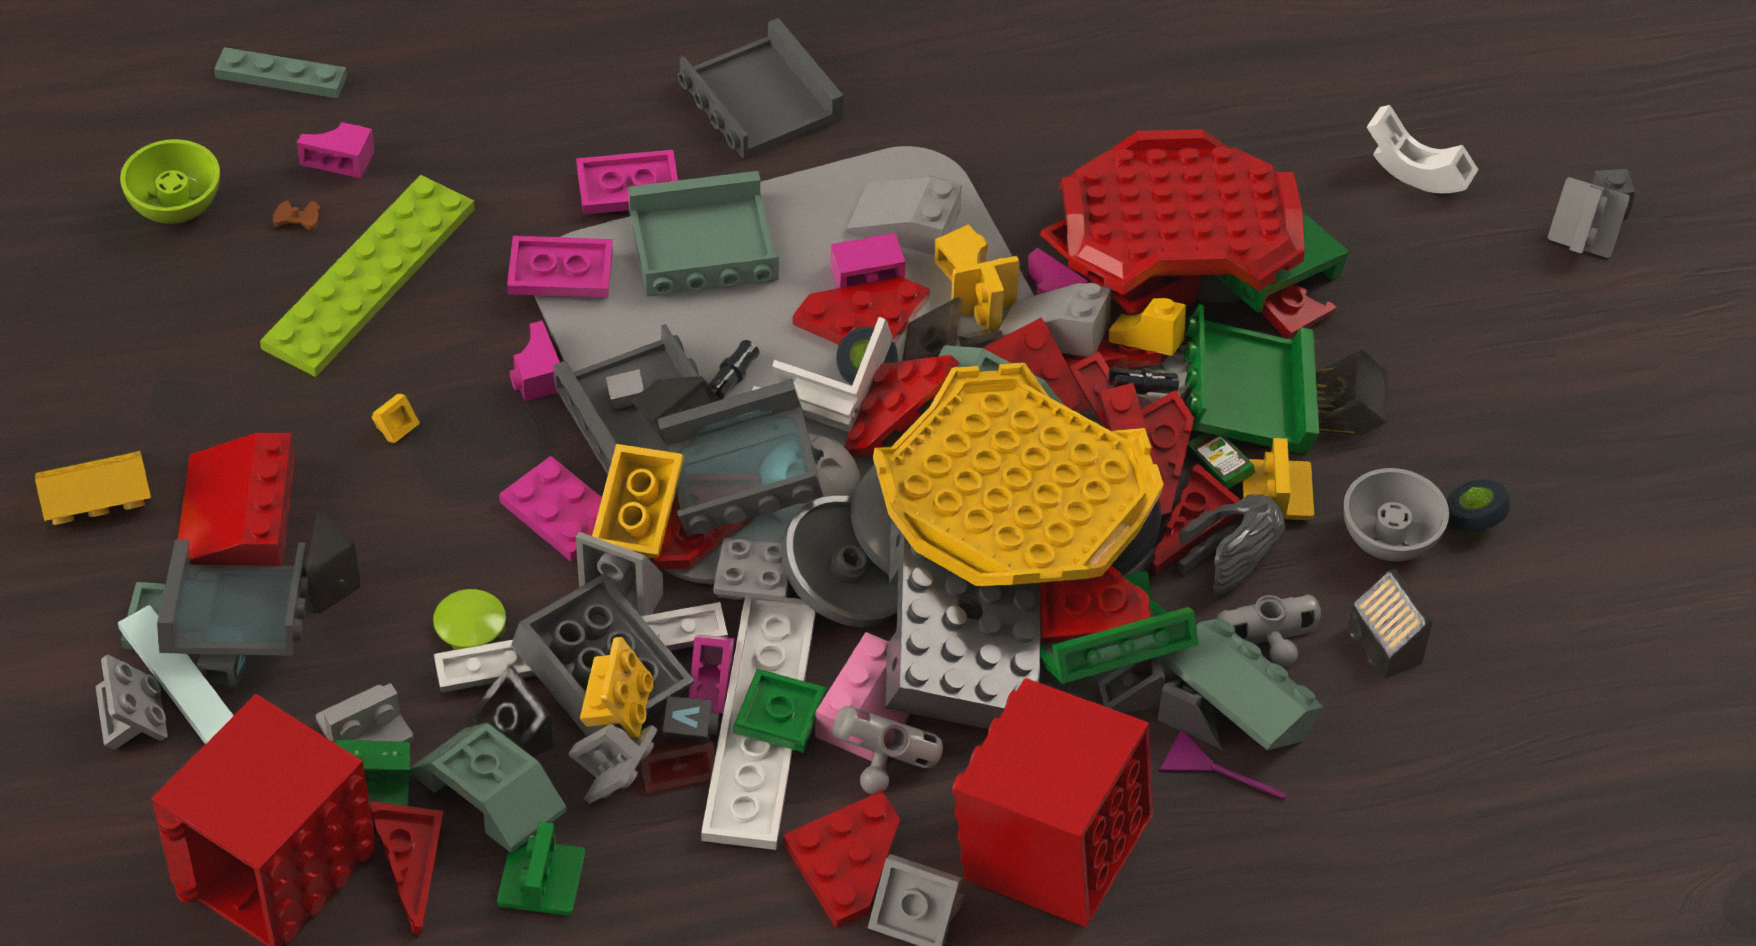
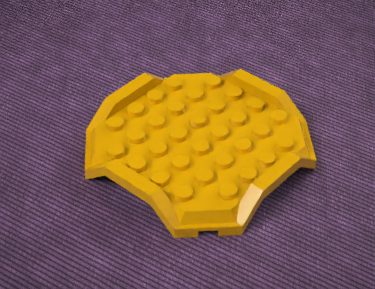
(1015, 482)

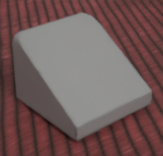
(624, 388)

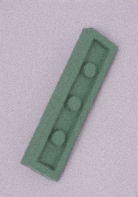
(280, 72)

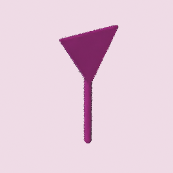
(1188, 757)

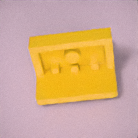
(987, 289)
(1283, 481)
(617, 690)

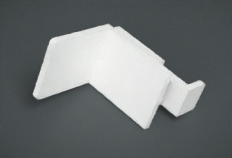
(831, 400)

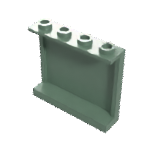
(702, 233)

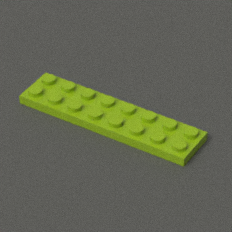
(367, 275)

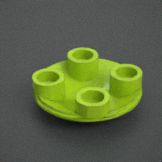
(469, 618)

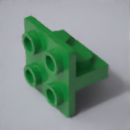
(384, 767)
(542, 874)

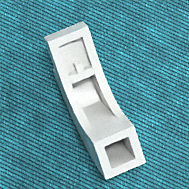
(1416, 164)

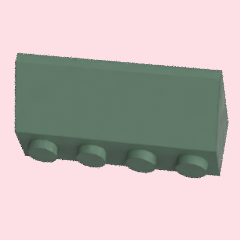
(1246, 686)

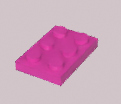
(607, 178)
(560, 266)
(554, 505)

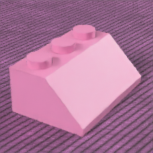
(862, 687)

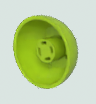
(171, 180)

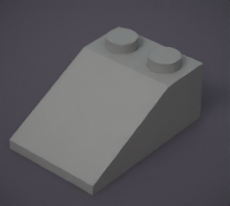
(911, 208)
(1073, 314)
(628, 570)

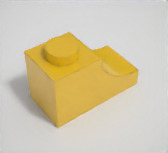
(959, 249)
(1156, 329)

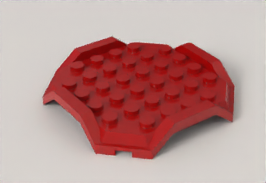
(1181, 209)

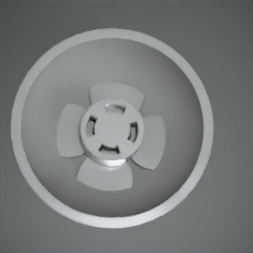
(835, 469)
(1395, 514)

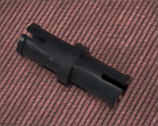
(733, 368)
(1143, 380)

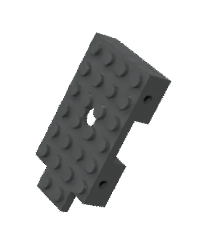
(951, 663)

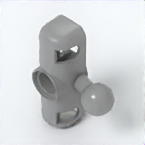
(1273, 620)
(907, 746)

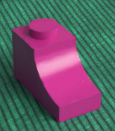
(340, 151)
(1049, 273)
(534, 365)
(711, 669)

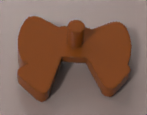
(308, 217)

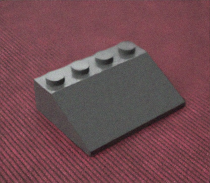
(582, 625)

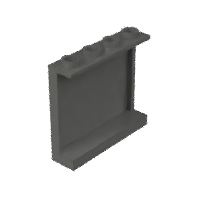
(763, 92)
(589, 400)

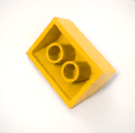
(92, 487)
(638, 498)

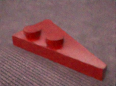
(1291, 309)
(1200, 495)
(410, 847)

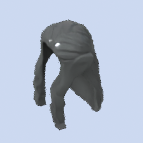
(1239, 549)

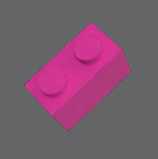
(866, 260)

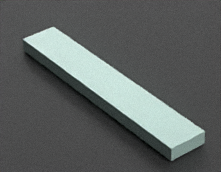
(176, 675)

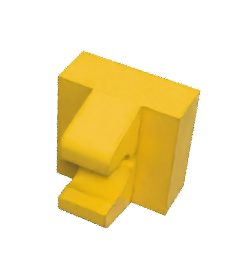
(395, 418)

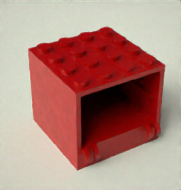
(1054, 801)
(265, 822)

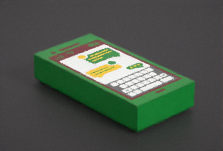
(1221, 459)

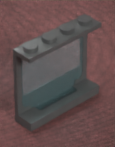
(742, 457)
(232, 606)

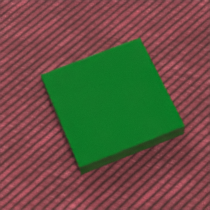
(779, 710)

